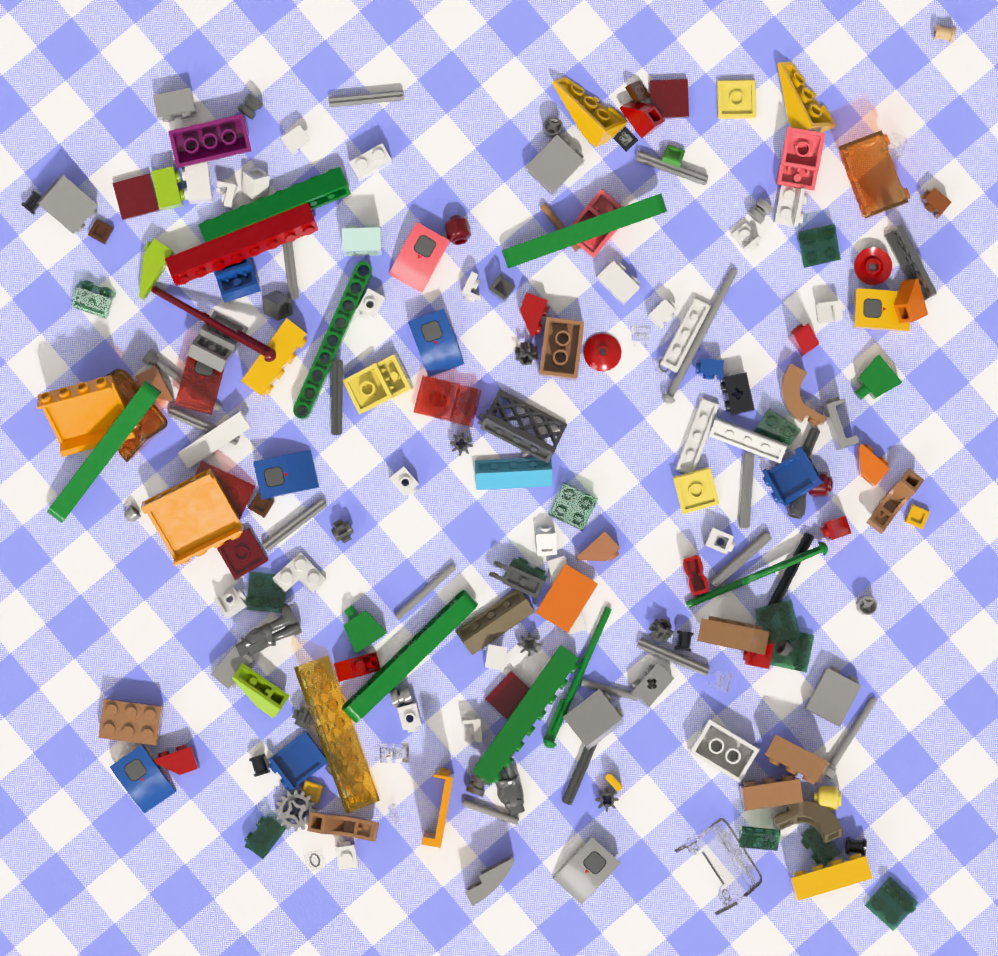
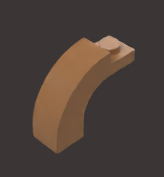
(791, 397)
(894, 500)
(343, 825)

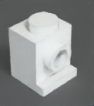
(374, 297)
(663, 313)
(397, 481)
(712, 538)
(231, 608)
(406, 710)

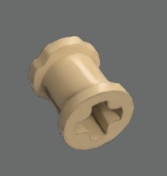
(944, 33)

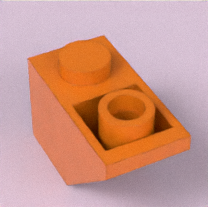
(910, 301)
(870, 466)

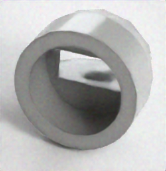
(131, 514)

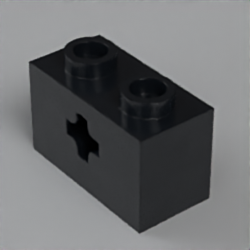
(745, 401)

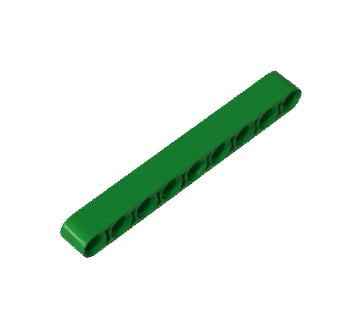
(584, 230)
(332, 330)
(104, 451)
(409, 656)

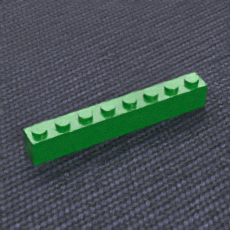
(316, 191)
(524, 716)

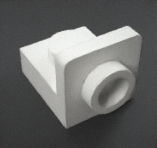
(229, 196)
(746, 238)
(471, 284)
(546, 540)
(476, 730)
(346, 855)

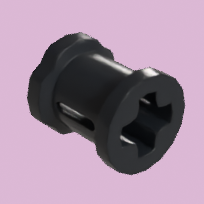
(28, 204)
(684, 641)
(259, 765)
(855, 846)

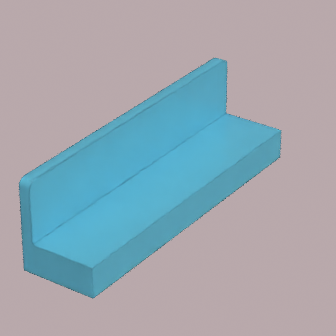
(512, 473)

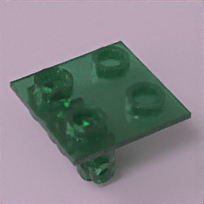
(818, 245)
(777, 428)
(573, 506)
(264, 593)
(779, 621)
(799, 658)
(891, 903)

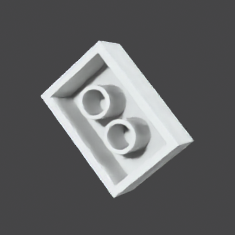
(723, 750)

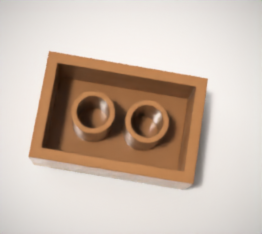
(561, 348)
(733, 634)
(131, 721)
(797, 760)
(770, 792)

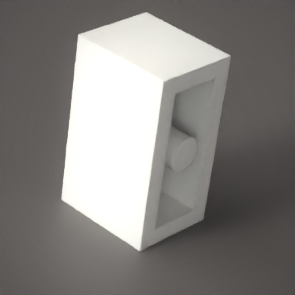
(370, 162)
(198, 183)
(618, 282)

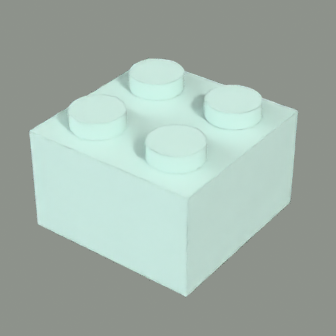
(362, 241)

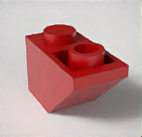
(643, 117)
(532, 311)
(803, 339)
(835, 528)
(357, 666)
(179, 762)

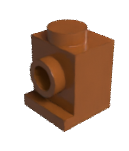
(935, 202)

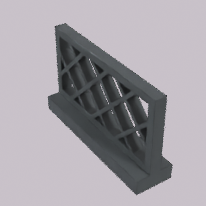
(909, 260)
(518, 435)

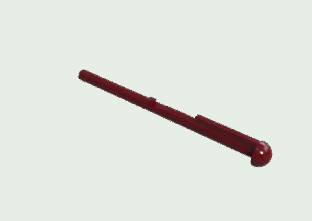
(268, 352)

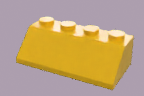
(285, 343)
(831, 877)

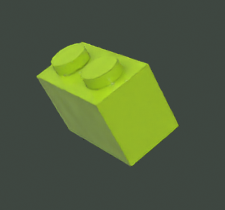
(167, 188)

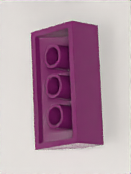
(210, 141)

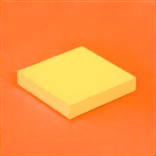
(736, 99)
(695, 490)

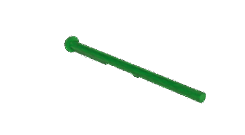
(822, 548)
(564, 705)

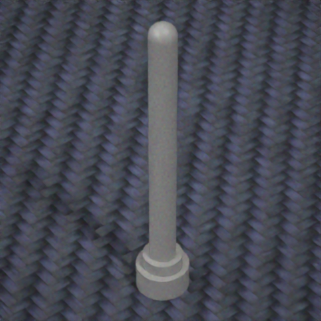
(153, 359)
(849, 737)

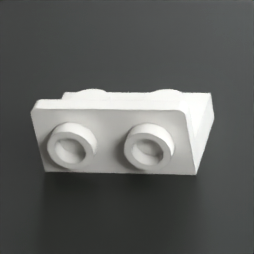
(789, 206)

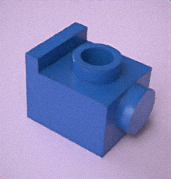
(710, 368)

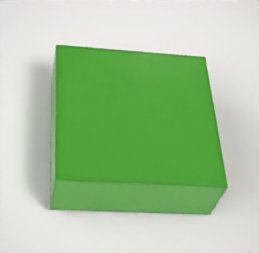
(673, 155)

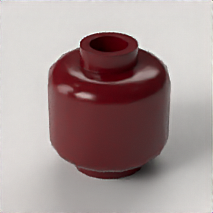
(457, 230)
(824, 488)

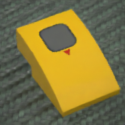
(876, 310)

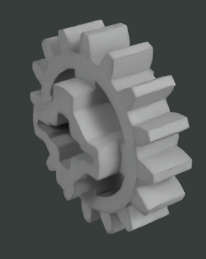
(292, 801)

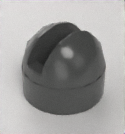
(784, 648)

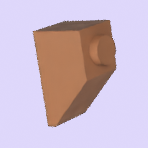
(155, 378)
(600, 549)

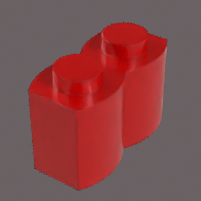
(696, 581)

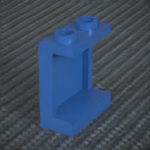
(792, 477)
(297, 761)

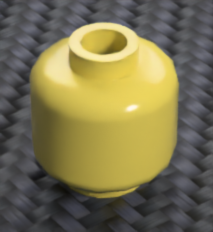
(828, 797)

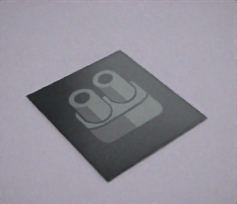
(625, 139)

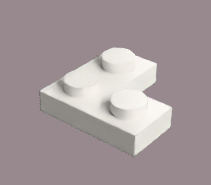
(299, 569)

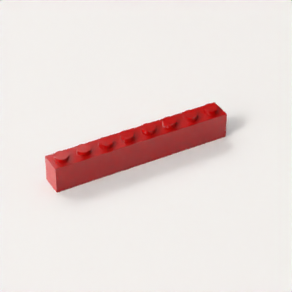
(241, 244)

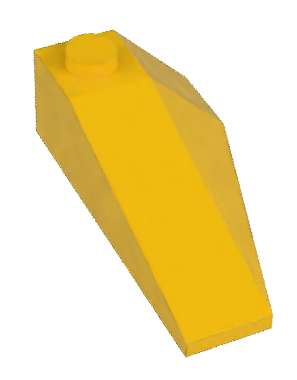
(800, 103)
(593, 119)

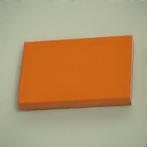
(566, 598)

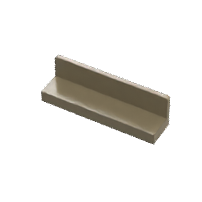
(495, 621)

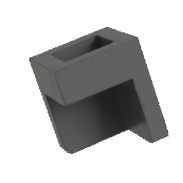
(501, 288)
(277, 305)

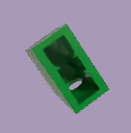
(876, 379)
(362, 629)

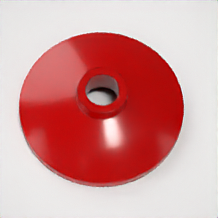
(874, 256)
(602, 362)

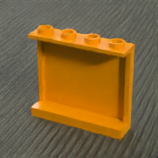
(82, 413)
(193, 517)
(435, 839)

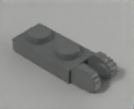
(519, 580)

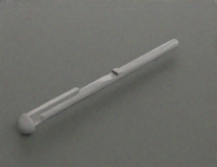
(668, 398)

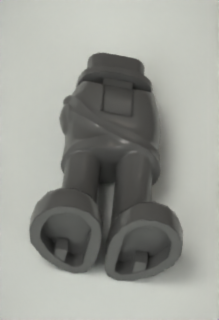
(262, 637)
(511, 791)

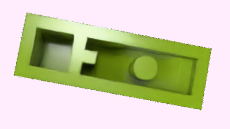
(153, 266)
(260, 691)

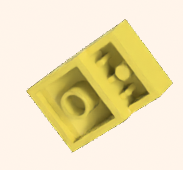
(378, 384)

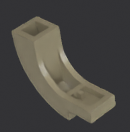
(811, 814)

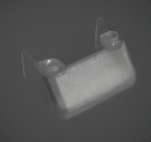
(728, 861)

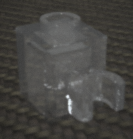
(897, 145)
(392, 752)

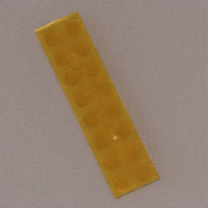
(336, 734)

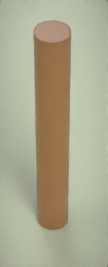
(556, 222)

